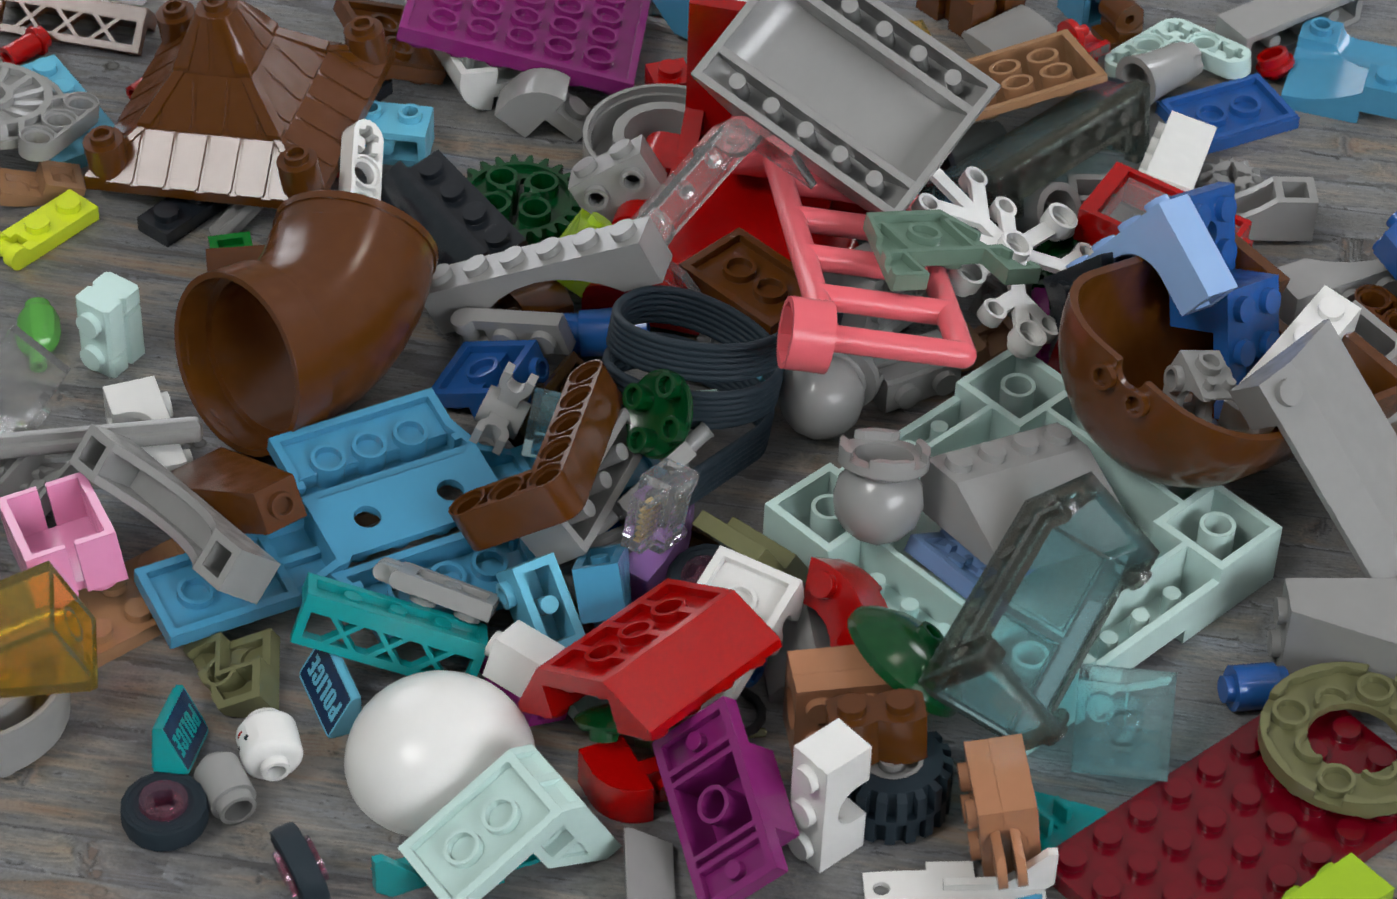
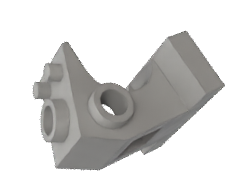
(1203, 375)

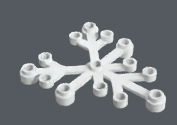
(1030, 323)

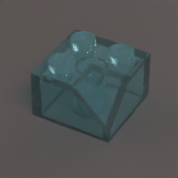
(1123, 722)

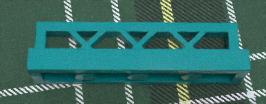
(386, 616)

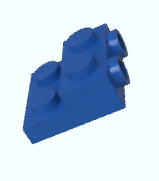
(481, 365)

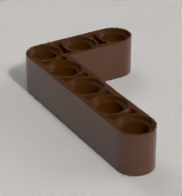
(562, 471)

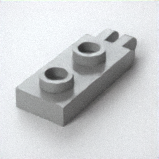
(433, 588)

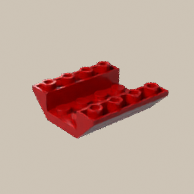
(656, 658)

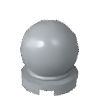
(829, 402)
(880, 487)

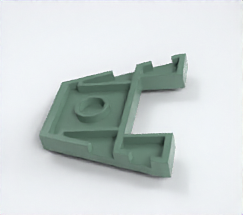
(921, 238)

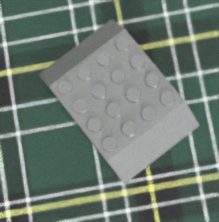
(850, 90)

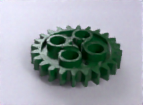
(543, 207)

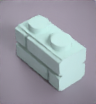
(110, 324)

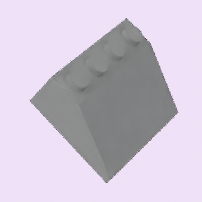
(983, 486)

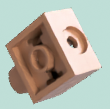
(817, 676)
(999, 807)

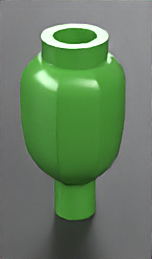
(40, 322)

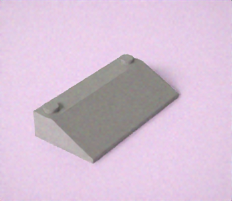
(1336, 437)

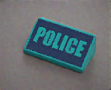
(177, 734)

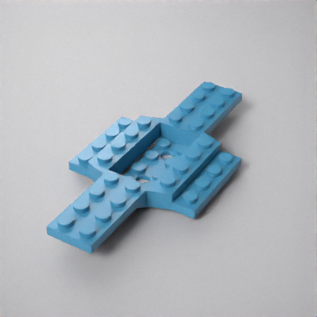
(364, 461)

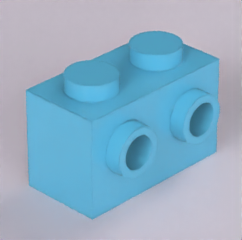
(405, 131)
(540, 598)

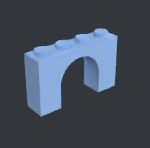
(1177, 247)

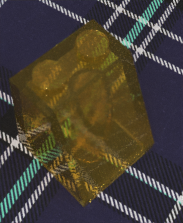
(45, 636)

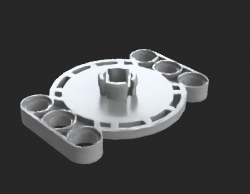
(39, 115)

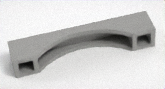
(1279, 207)
(615, 256)
(1310, 276)
(212, 542)

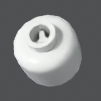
(269, 744)

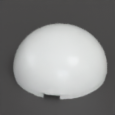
(426, 744)

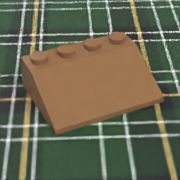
(1037, 72)

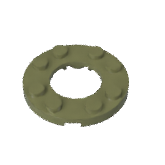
(1287, 751)

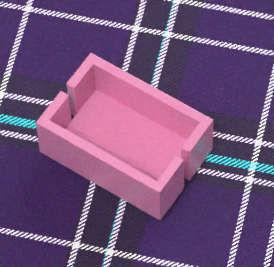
(81, 543)

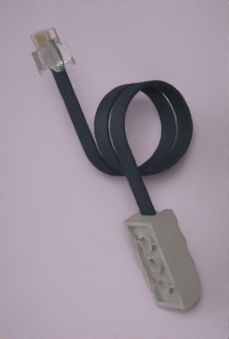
(747, 351)

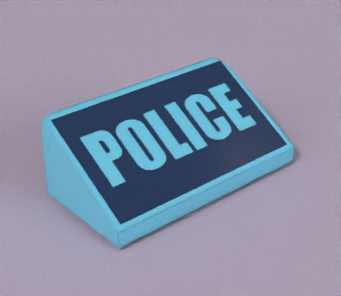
(331, 692)

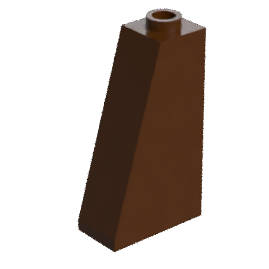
(244, 490)

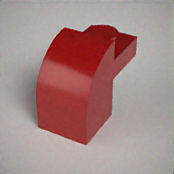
(620, 783)

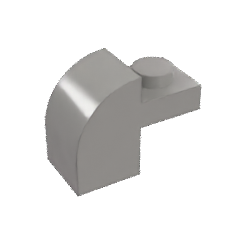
(541, 96)

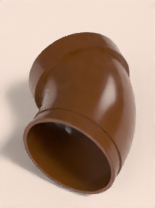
(306, 321)

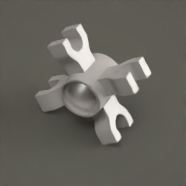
(503, 410)

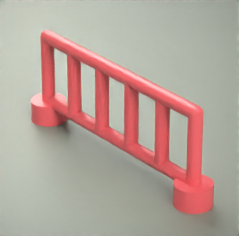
(809, 323)

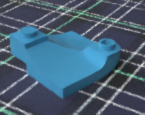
(1341, 74)

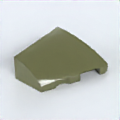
(240, 671)

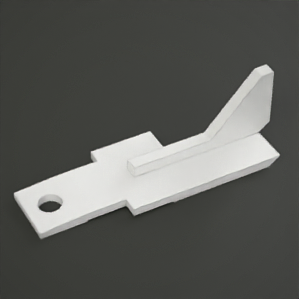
(958, 881)

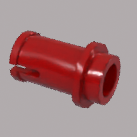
(33, 42)

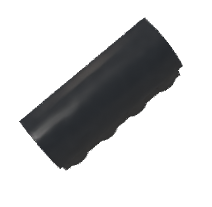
(449, 209)

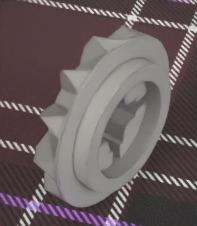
(1222, 170)

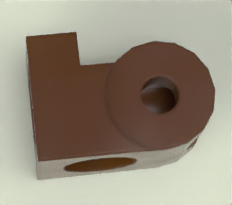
(1119, 21)

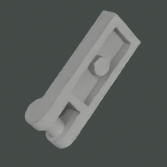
(485, 324)

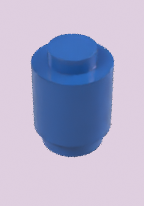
(1249, 685)

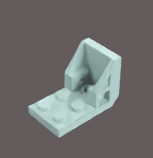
(499, 822)

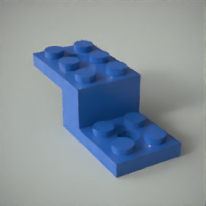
(1248, 317)

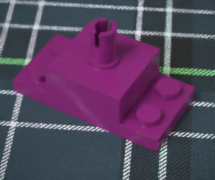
(725, 803)

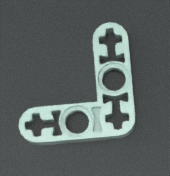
(1218, 55)

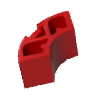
(835, 591)

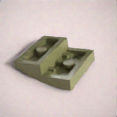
(751, 543)

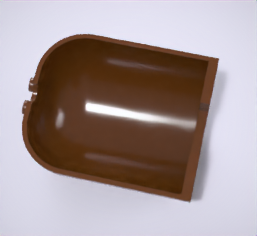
(1113, 368)

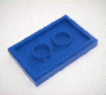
(1238, 108)

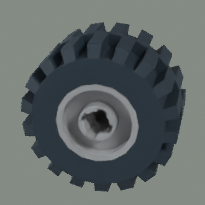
(909, 797)

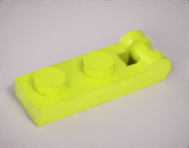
(46, 229)

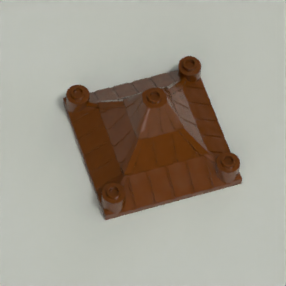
(238, 108)

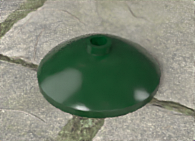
(897, 648)

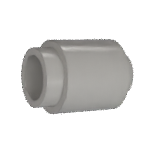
(227, 787)

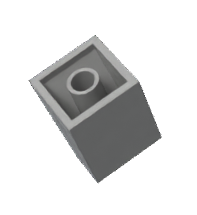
(1336, 623)

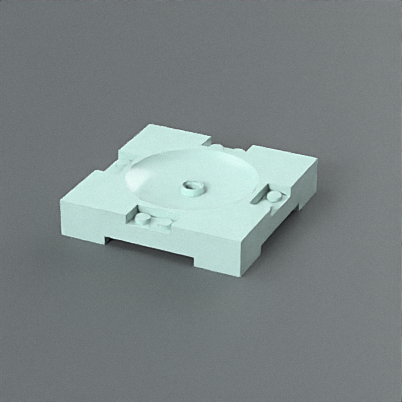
(1207, 538)

